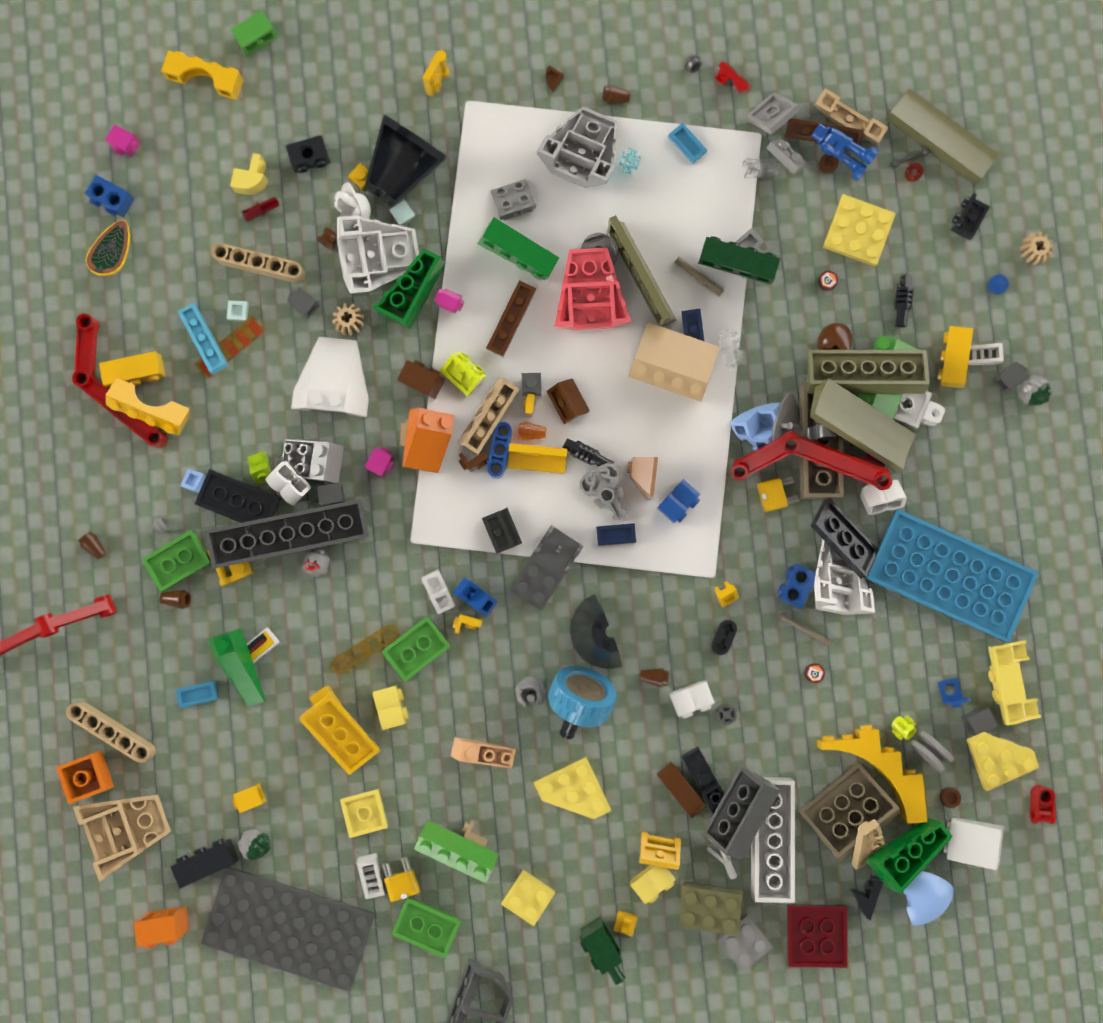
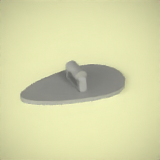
(787, 420)

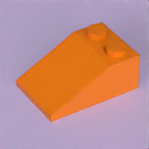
(427, 439)

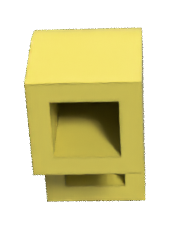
(250, 181)

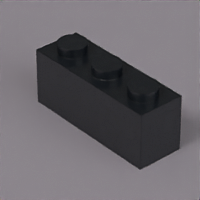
(204, 862)

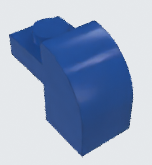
(475, 596)

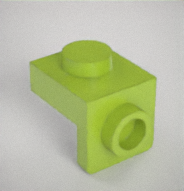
(259, 467)

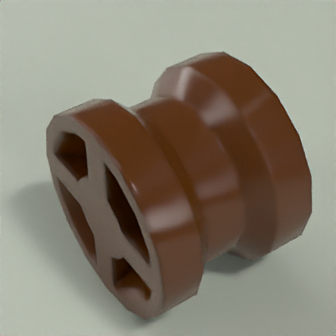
(328, 238)

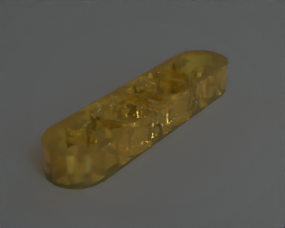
(366, 651)

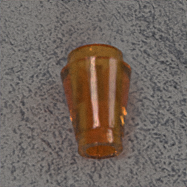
(531, 431)

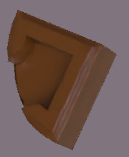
(553, 78)

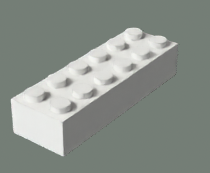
(775, 849)

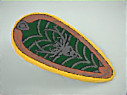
(109, 250)

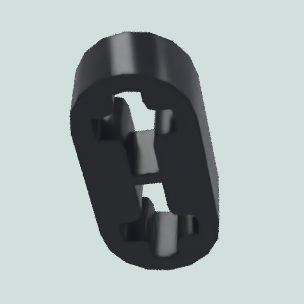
(720, 634)

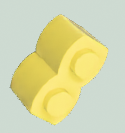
(390, 707)
(652, 882)

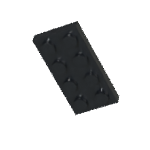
(235, 498)
(844, 538)

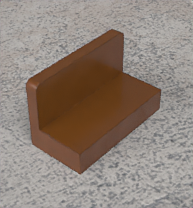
(567, 400)

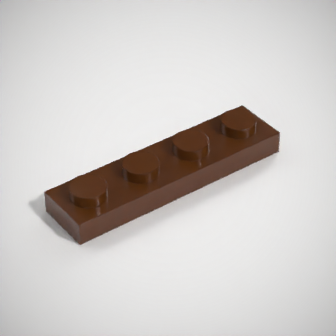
(803, 130)
(511, 319)

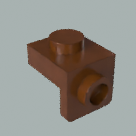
(478, 462)

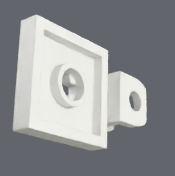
(920, 411)

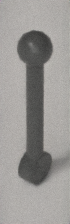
(897, 162)

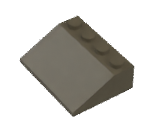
(844, 807)

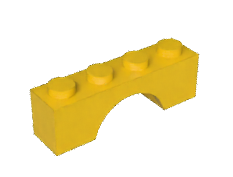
(181, 68)
(168, 417)

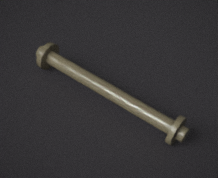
(826, 641)

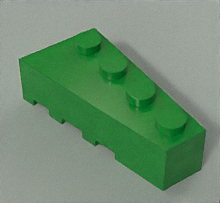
(518, 249)
(411, 290)
(909, 854)

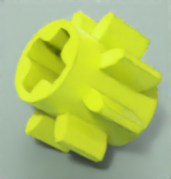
(903, 727)

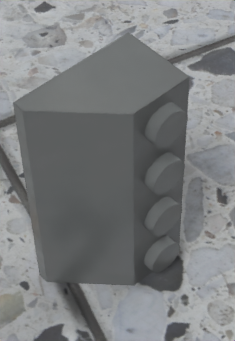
(741, 813)

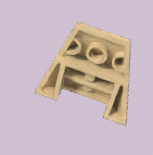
(121, 829)

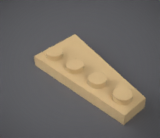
(867, 842)

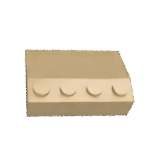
(674, 361)

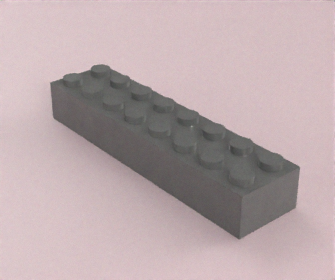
(286, 533)

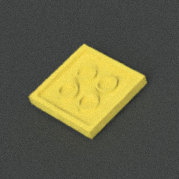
(859, 230)

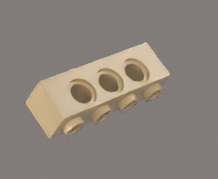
(488, 415)

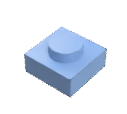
(193, 481)

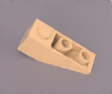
(482, 753)

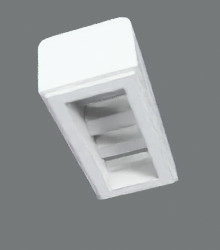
(990, 361)
(369, 863)

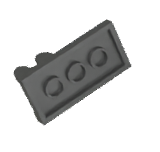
(546, 567)

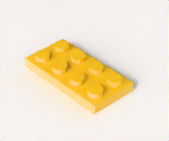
(339, 733)

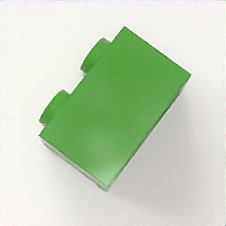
(254, 32)

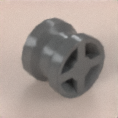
(728, 716)

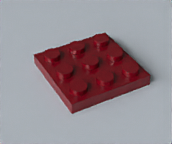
(817, 936)

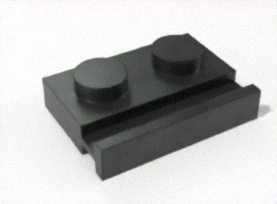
(502, 530)

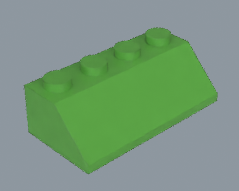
(886, 403)
(456, 851)

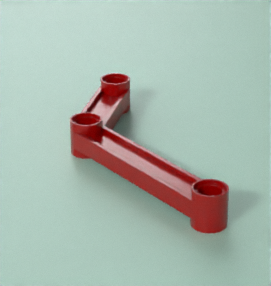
(85, 366)
(814, 452)
(48, 624)

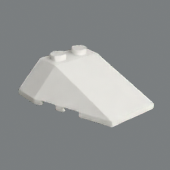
(373, 252)
(332, 379)
(839, 587)

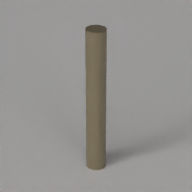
(699, 276)

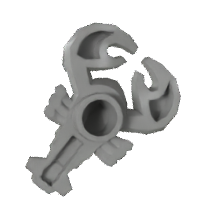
(606, 489)

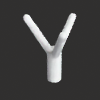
(726, 860)

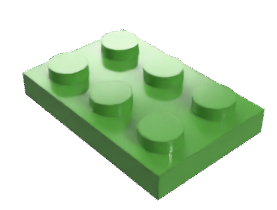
(176, 561)
(416, 648)
(426, 927)

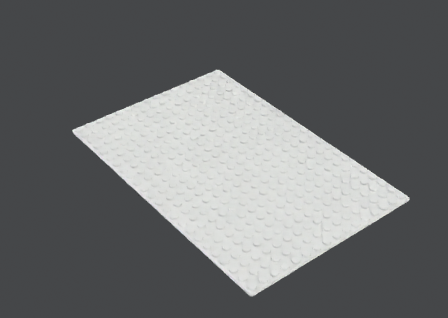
(669, 215)

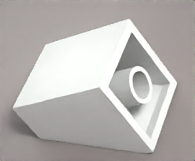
(975, 843)

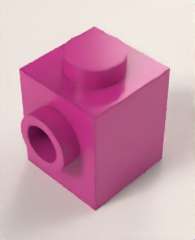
(122, 141)
(380, 462)

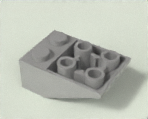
(314, 459)

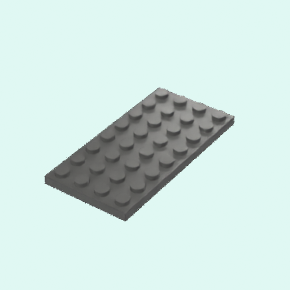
(288, 928)

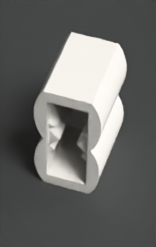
(288, 483)
(878, 501)
(691, 699)

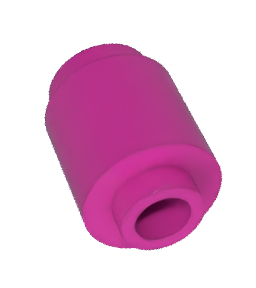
(449, 300)

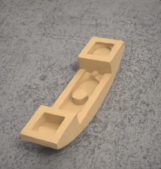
(844, 116)

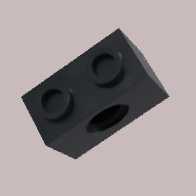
(298, 151)

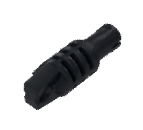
(903, 300)
(585, 453)

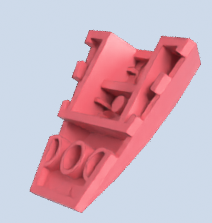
(590, 292)

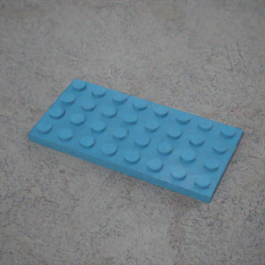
(952, 575)

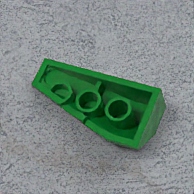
(236, 662)

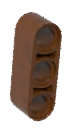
(681, 790)

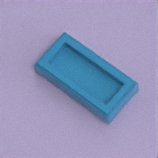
(687, 143)
(197, 694)

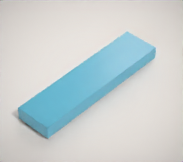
(203, 338)

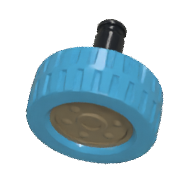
(581, 698)

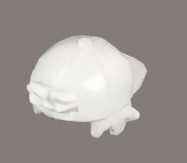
(351, 203)

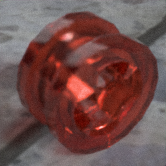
(920, 170)

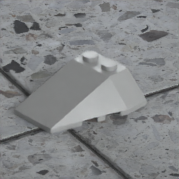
(581, 149)

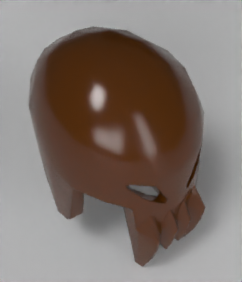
(835, 337)

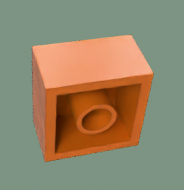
(85, 777)
(161, 927)

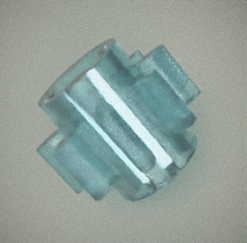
(629, 160)

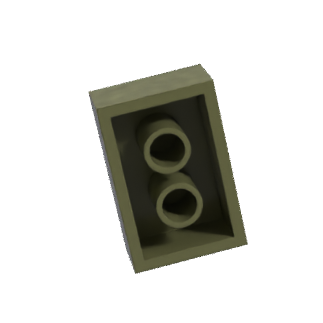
(710, 908)

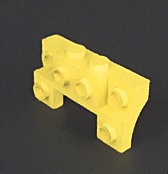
(1008, 683)

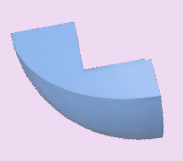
(756, 424)
(927, 898)

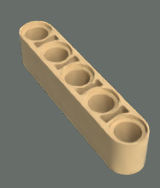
(252, 257)
(102, 728)

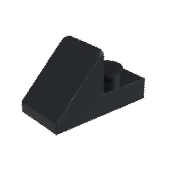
(868, 900)

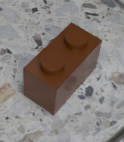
(423, 380)

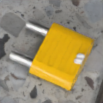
(773, 494)
(401, 884)

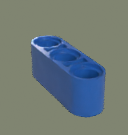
(498, 440)

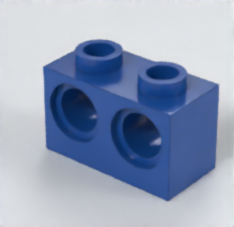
(110, 195)
(802, 589)

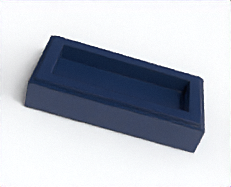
(616, 534)

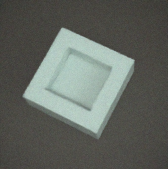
(402, 213)
(237, 311)

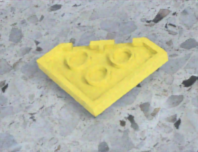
(1000, 759)
(574, 789)

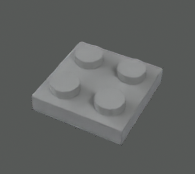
(772, 113)
(747, 946)

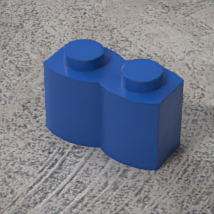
(679, 501)

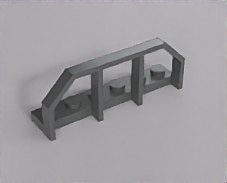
(466, 992)

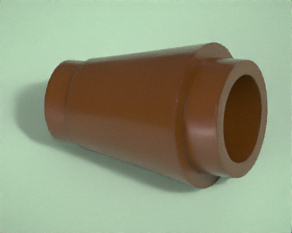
(614, 94)
(92, 545)
(177, 599)
(656, 677)

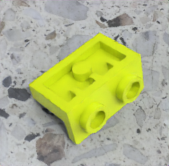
(463, 372)

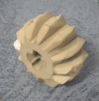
(1036, 248)
(354, 321)

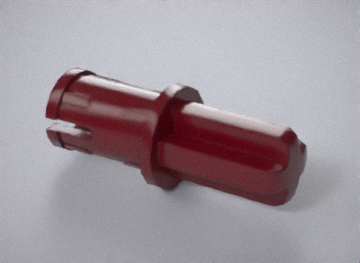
(260, 209)

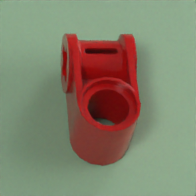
(1042, 809)

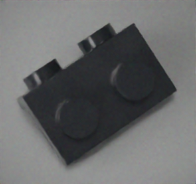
(970, 217)

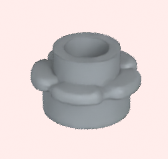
(161, 525)

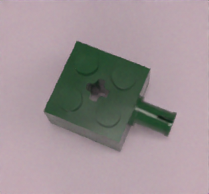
(603, 949)

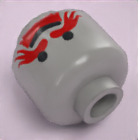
(315, 563)

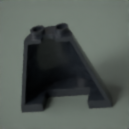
(400, 162)
(590, 638)

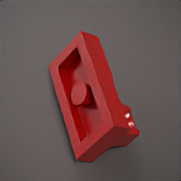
(728, 73)

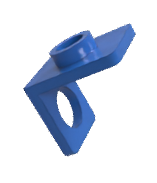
(956, 698)

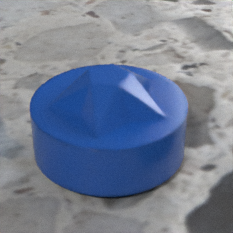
(998, 284)

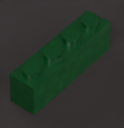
(739, 260)

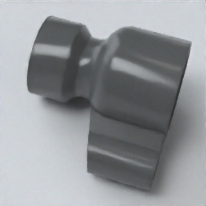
(820, 433)

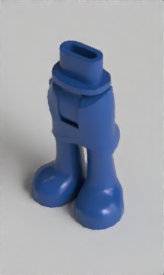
(835, 142)

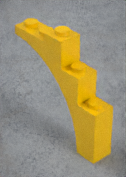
(907, 785)

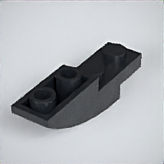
(703, 778)

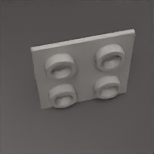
(513, 199)

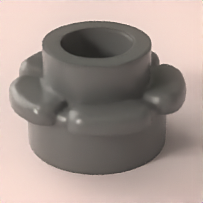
(692, 63)

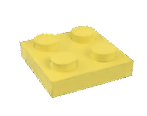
(364, 813)
(528, 897)

